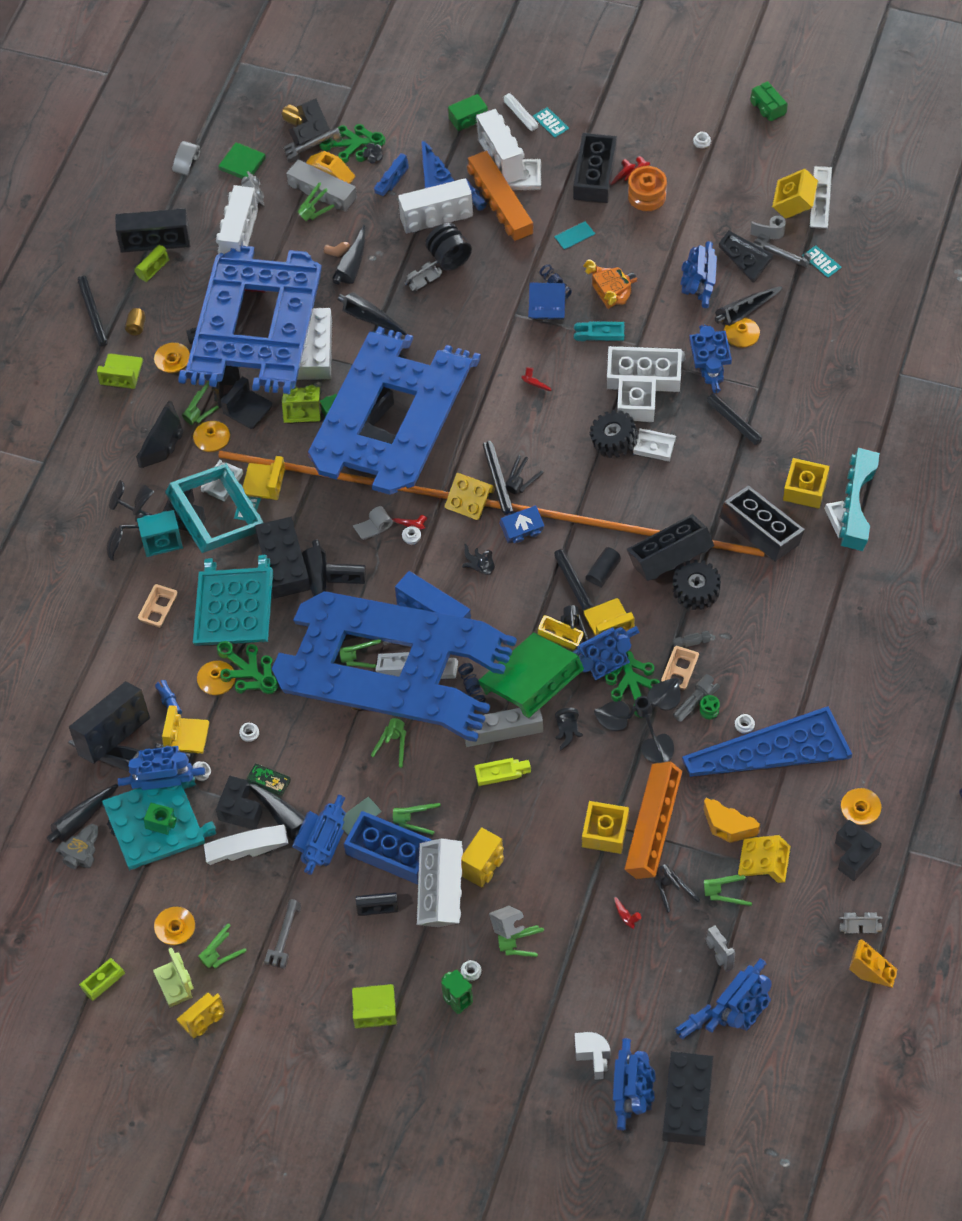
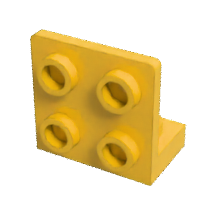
(264, 480)
(468, 496)
(607, 616)
(185, 733)
(765, 856)
(201, 1015)

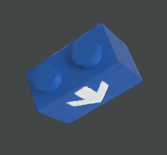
(522, 525)

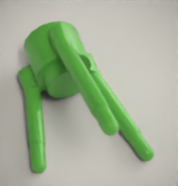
(307, 209)
(192, 413)
(349, 653)
(393, 730)
(403, 815)
(713, 887)
(508, 944)
(210, 955)

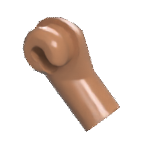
(338, 250)

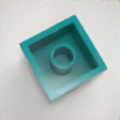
(159, 533)

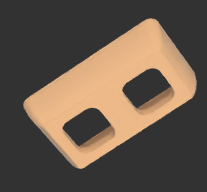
(151, 606)
(683, 653)

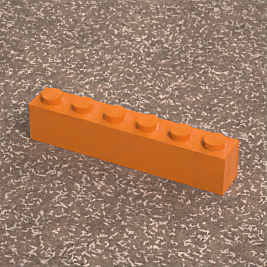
(500, 195)
(653, 820)

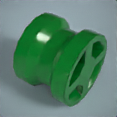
(709, 702)

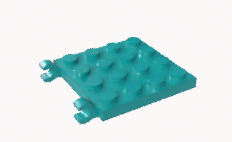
(233, 604)
(145, 846)

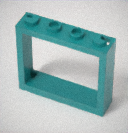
(190, 518)

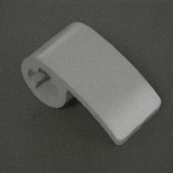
(184, 157)
(774, 230)
(378, 522)

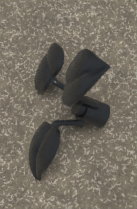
(142, 496)
(615, 715)

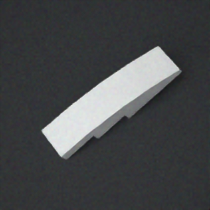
(821, 203)
(394, 662)
(246, 843)

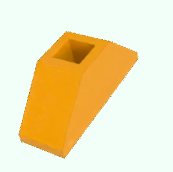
(332, 165)
(728, 822)
(871, 966)

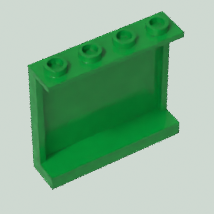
(533, 674)

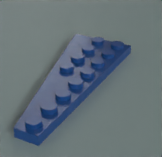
(797, 741)

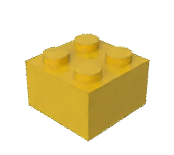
(795, 193)
(806, 483)
(605, 827)
(482, 857)

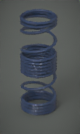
(555, 278)
(471, 684)

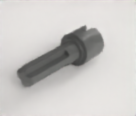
(702, 688)

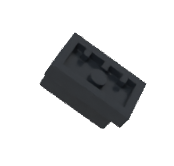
(230, 376)

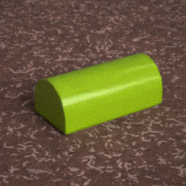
(152, 263)
(102, 979)

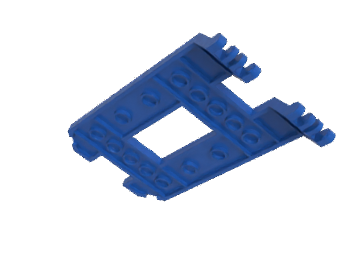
(278, 354)
(379, 367)
(416, 690)

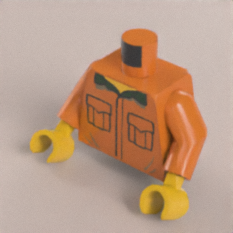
(610, 283)

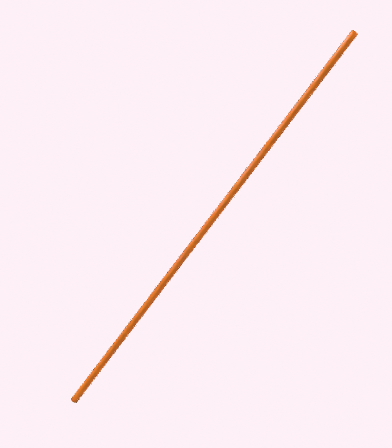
(489, 503)

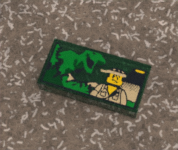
(269, 779)

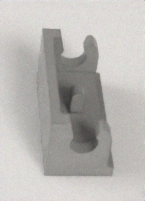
(504, 920)

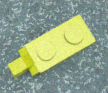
(501, 771)

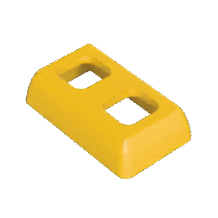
(560, 630)

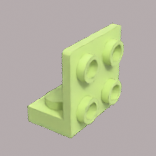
(174, 980)

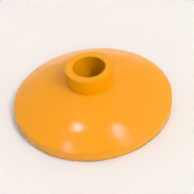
(744, 337)
(172, 357)
(214, 441)
(213, 684)
(862, 799)
(172, 918)

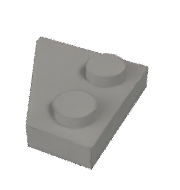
(723, 955)

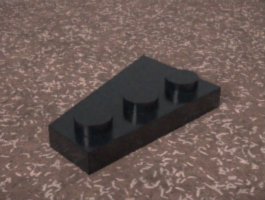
(746, 255)

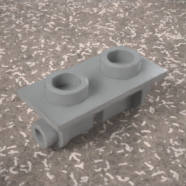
(253, 182)
(417, 278)
(869, 923)

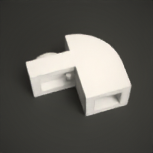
(593, 1047)

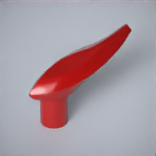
(641, 162)
(628, 167)
(533, 381)
(415, 523)
(625, 916)

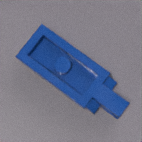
(393, 175)

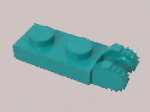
(599, 331)

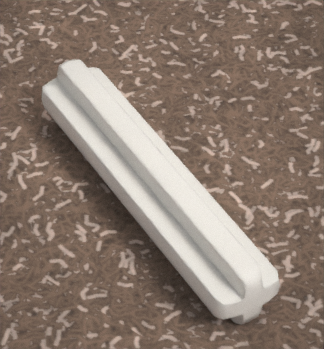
(517, 108)

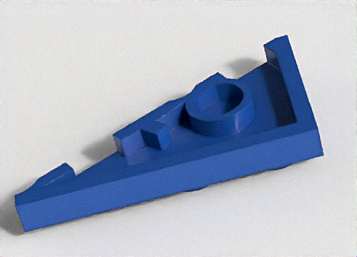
(434, 169)

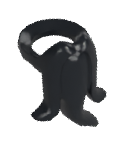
(479, 562)
(567, 724)

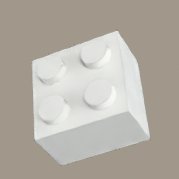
(637, 398)

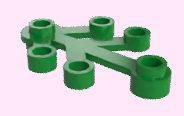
(354, 142)
(248, 670)
(631, 678)

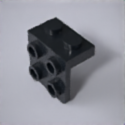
(245, 405)

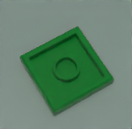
(241, 160)

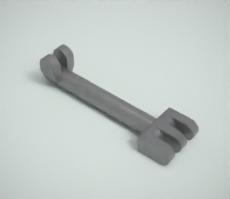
(292, 152)
(763, 242)
(292, 907)

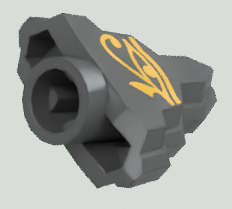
(80, 848)

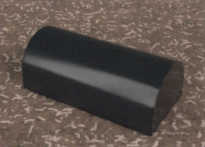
(603, 567)
(346, 573)
(377, 904)

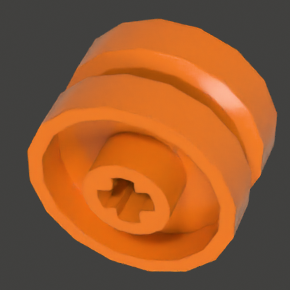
(647, 188)

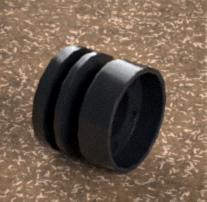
(448, 246)

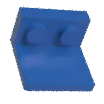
(546, 301)

